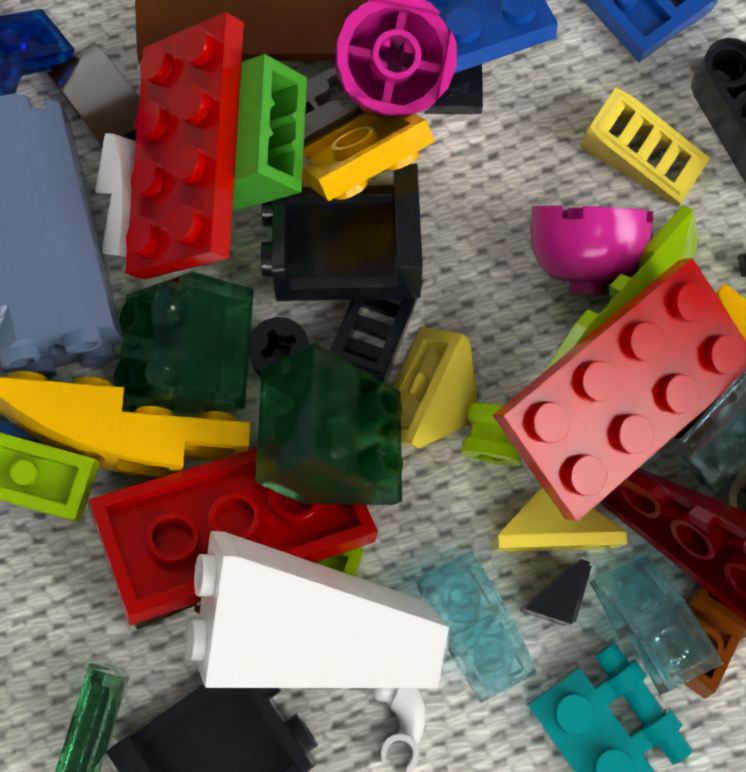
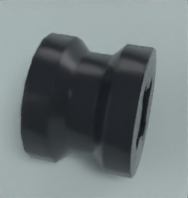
(266, 336)

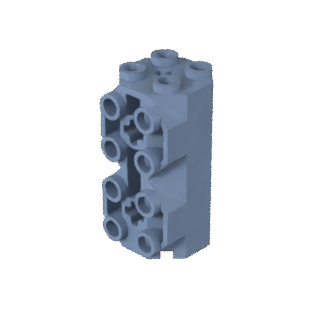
(51, 263)

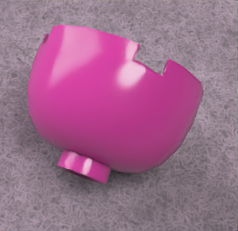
(395, 57)
(589, 243)

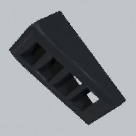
(366, 356)

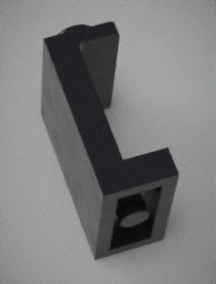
(348, 245)
(219, 734)

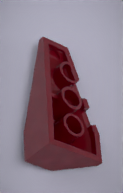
(690, 530)

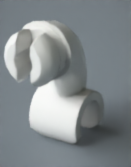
(410, 711)

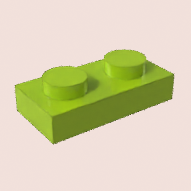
(45, 478)

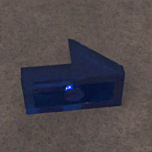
(29, 46)

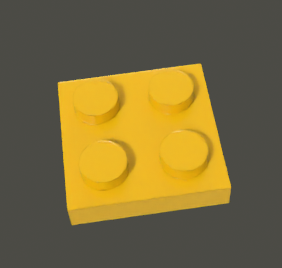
(360, 148)

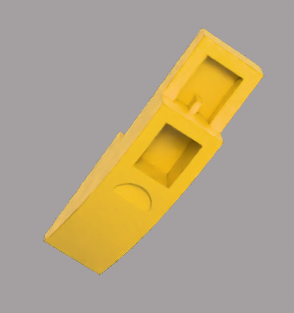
(90, 422)

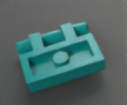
(589, 733)

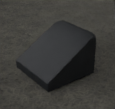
(562, 597)

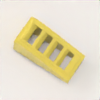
(617, 154)

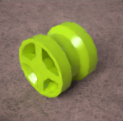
(487, 439)

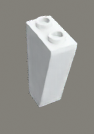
(305, 625)

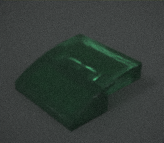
(93, 719)

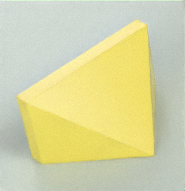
(435, 386)
(543, 528)

